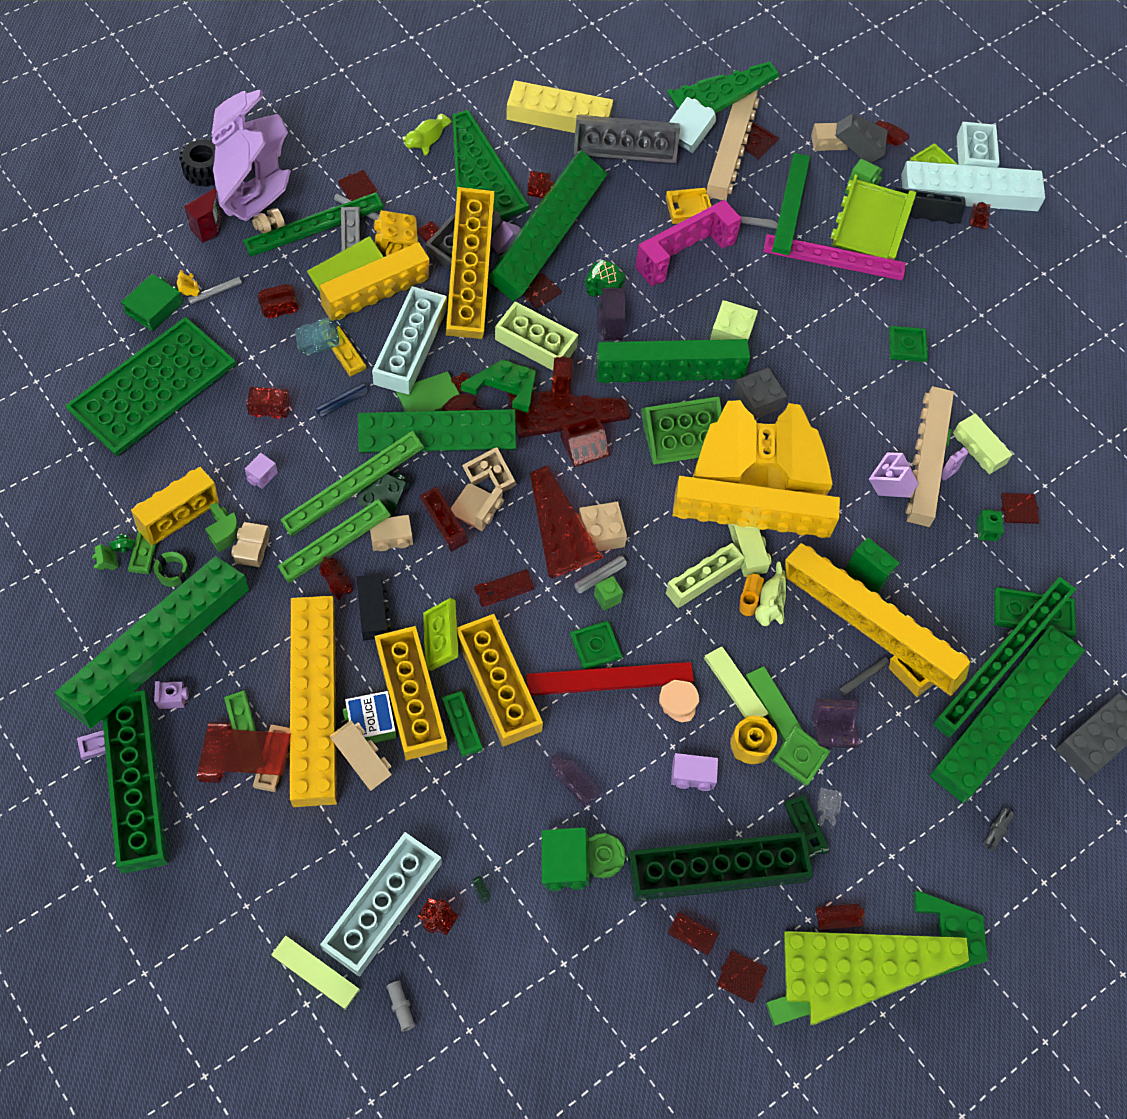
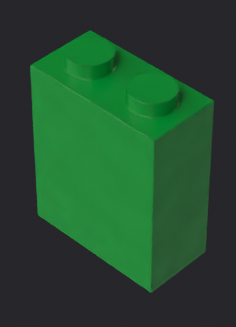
(152, 302)
(871, 565)
(565, 859)

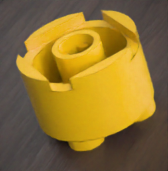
(764, 740)

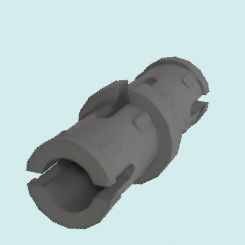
(998, 829)

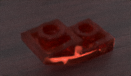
(895, 134)
(980, 215)

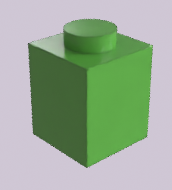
(608, 593)

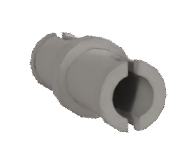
(400, 1006)

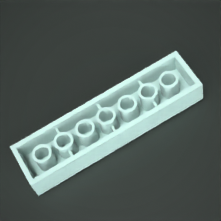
(995, 186)

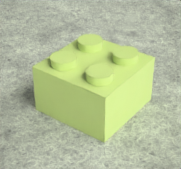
(733, 322)

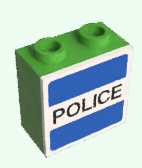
(373, 715)

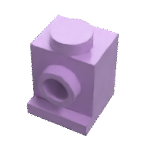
(175, 700)

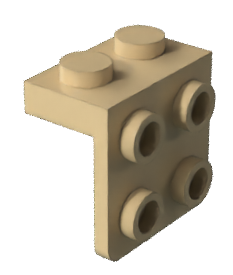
(477, 506)

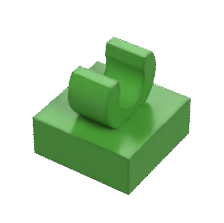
(105, 558)

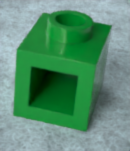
(990, 525)

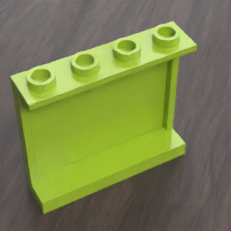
(872, 219)

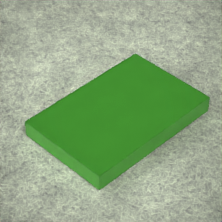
(428, 394)

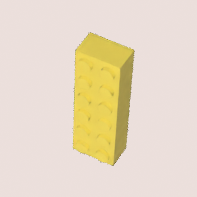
(553, 106)

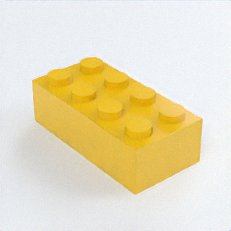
(175, 506)

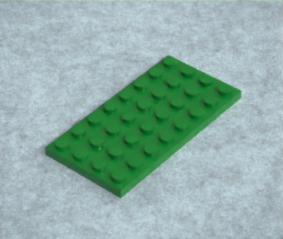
(150, 386)

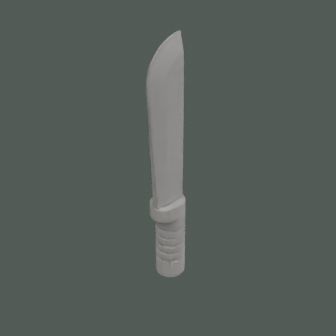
(759, 222)

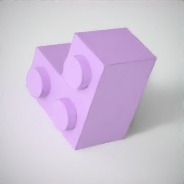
(893, 477)

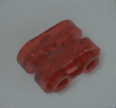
(278, 301)

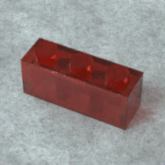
(443, 519)

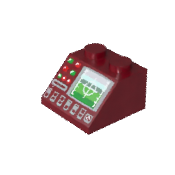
(204, 216)

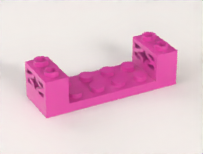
(654, 254)

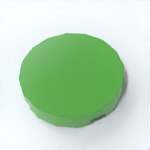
(606, 855)

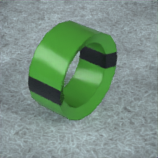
(171, 557)

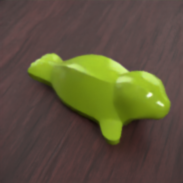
(426, 133)

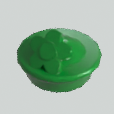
(122, 543)

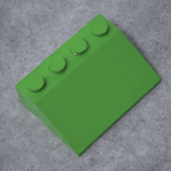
(679, 428)

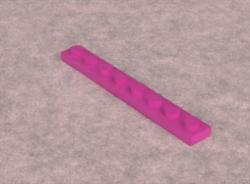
(841, 258)

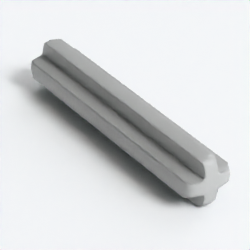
(600, 574)

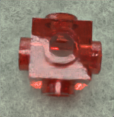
(539, 184)
(437, 916)

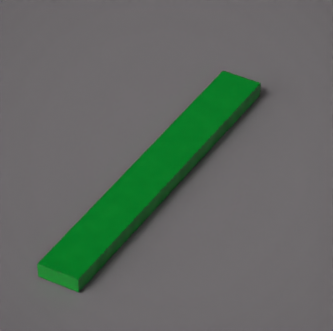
(791, 204)
(309, 225)

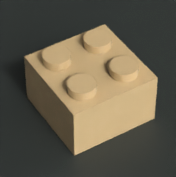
(604, 525)

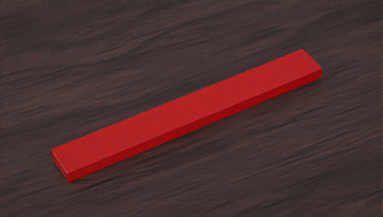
(608, 678)

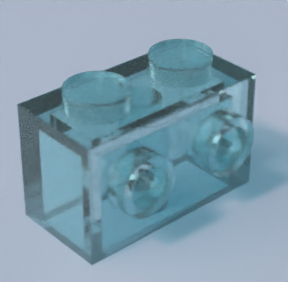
(317, 336)

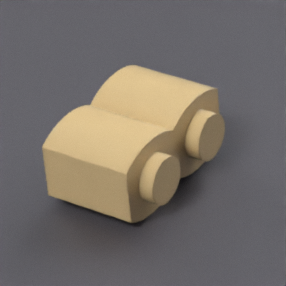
(251, 544)

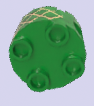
(603, 276)

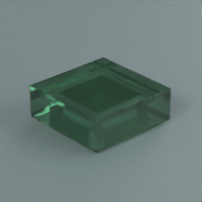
(481, 889)

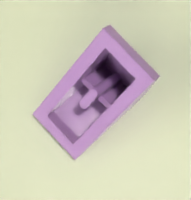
(504, 236)

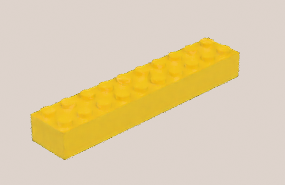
(877, 619)
(313, 702)

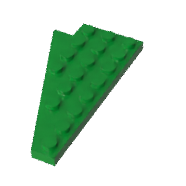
(480, 167)

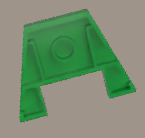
(505, 377)
(956, 922)

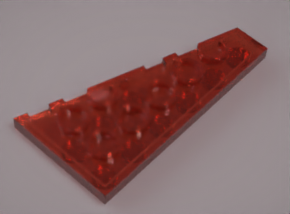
(552, 409)
(562, 530)

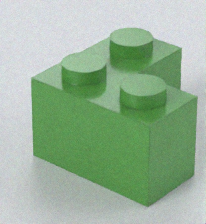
(866, 172)

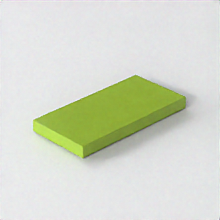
(345, 262)

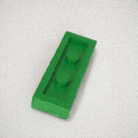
(462, 724)

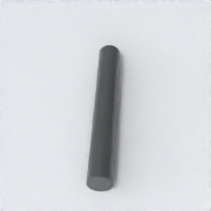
(863, 676)

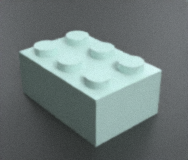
(977, 145)

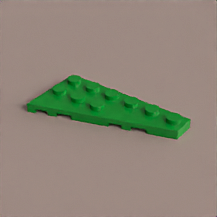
(725, 90)

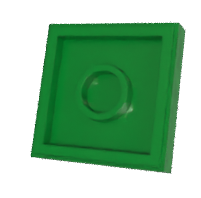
(908, 344)
(595, 645)

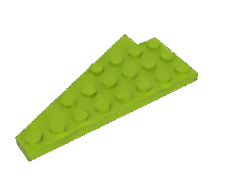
(854, 969)

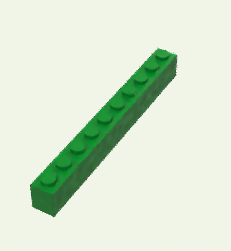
(1003, 657)

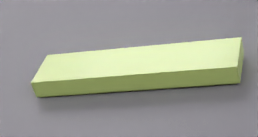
(735, 683)
(315, 972)

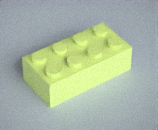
(535, 335)

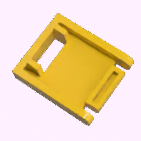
(689, 203)

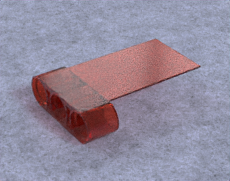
(241, 752)

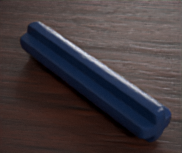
(342, 399)

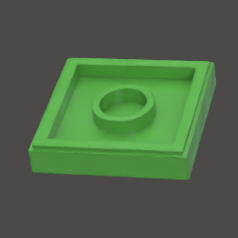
(800, 756)

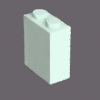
(694, 123)

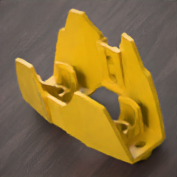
(736, 454)

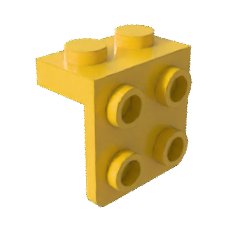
(395, 228)

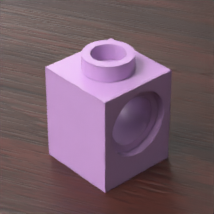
(261, 471)

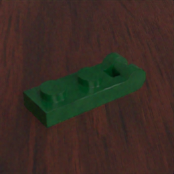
(805, 821)

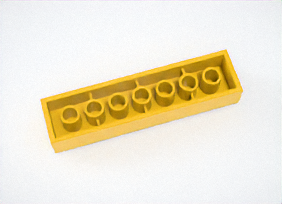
(470, 263)
(756, 506)

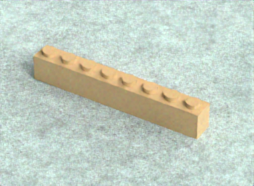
(732, 147)
(930, 456)

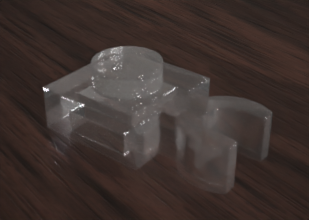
(828, 803)

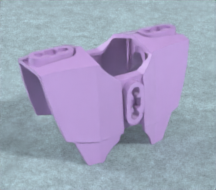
(238, 146)

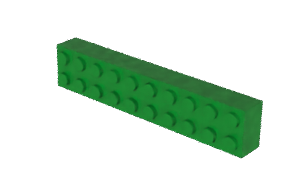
(546, 226)
(151, 642)
(1006, 714)

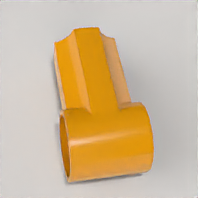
(751, 594)

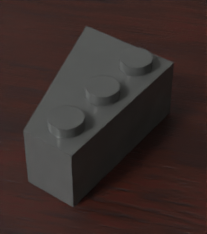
(862, 137)

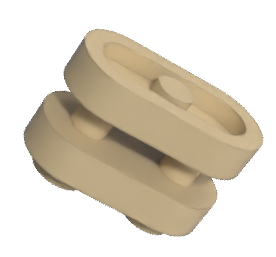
(262, 222)

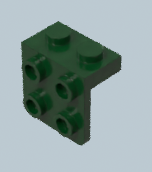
(387, 489)

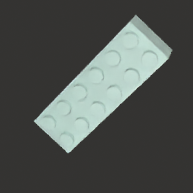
(410, 340)
(381, 904)

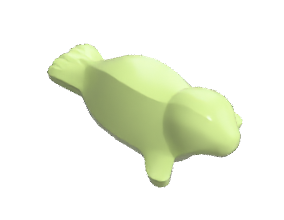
(772, 598)

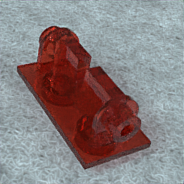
(330, 570)
(839, 916)

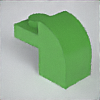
(225, 530)

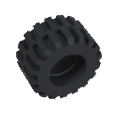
(198, 161)

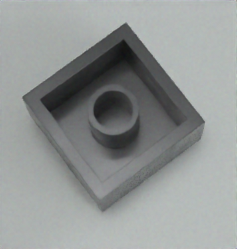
(760, 393)

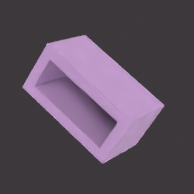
(694, 772)

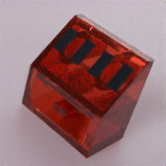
(584, 440)

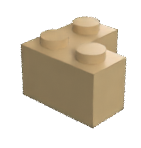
(490, 465)

